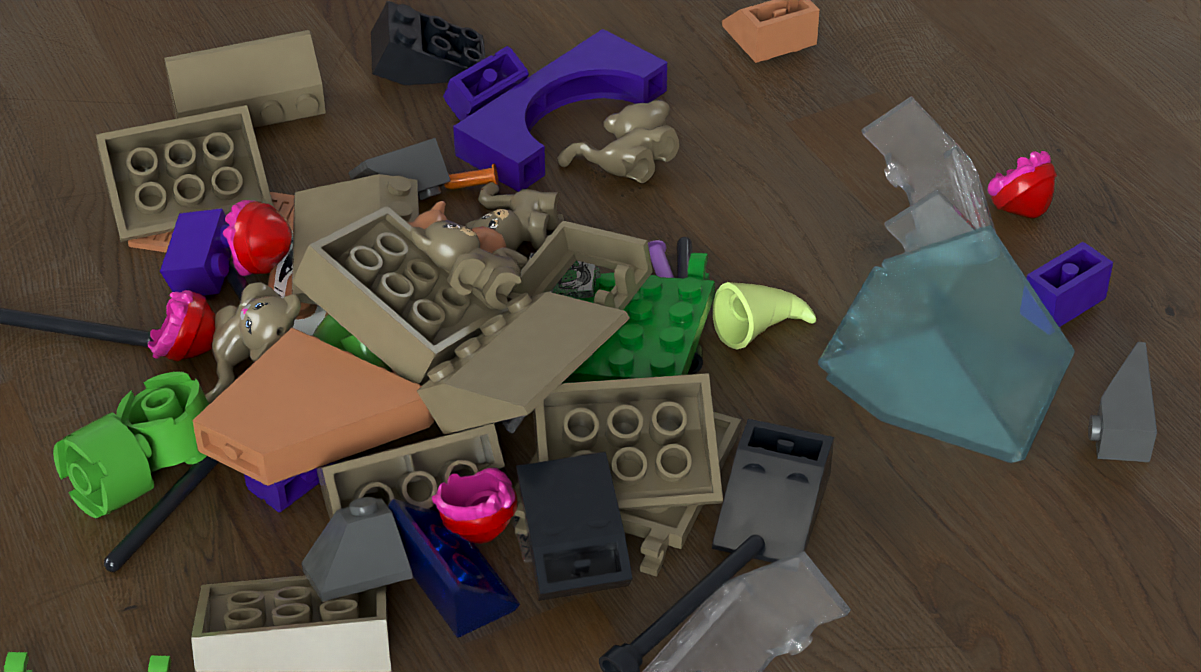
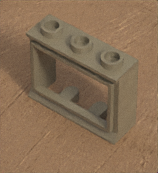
(603, 248)

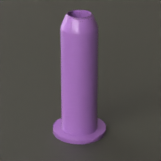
(658, 258)

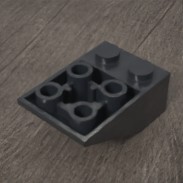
(421, 47)
(774, 489)
(573, 526)

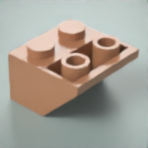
(774, 28)

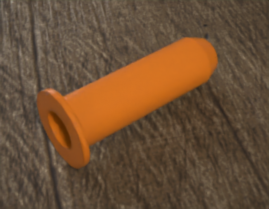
(473, 178)

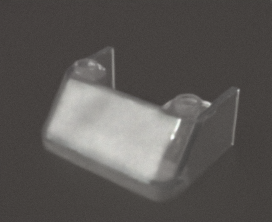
(933, 172)
(754, 620)

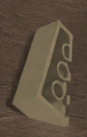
(411, 470)

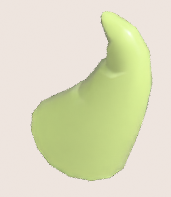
(747, 310)

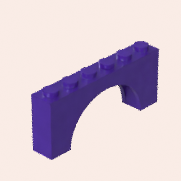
(592, 70)

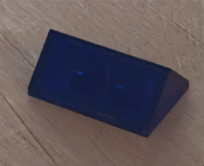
(451, 570)

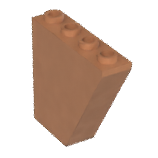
(305, 410)

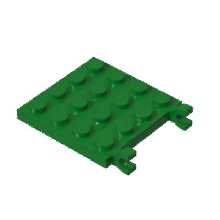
(661, 330)

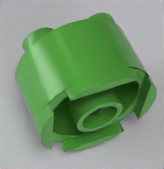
(166, 417)
(104, 465)

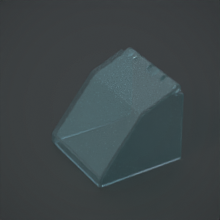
(952, 347)

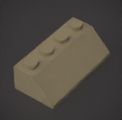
(269, 75)

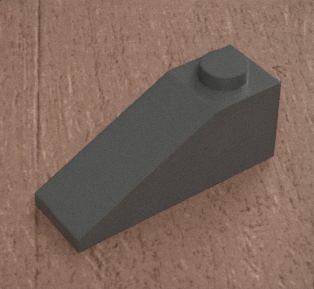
(1126, 412)

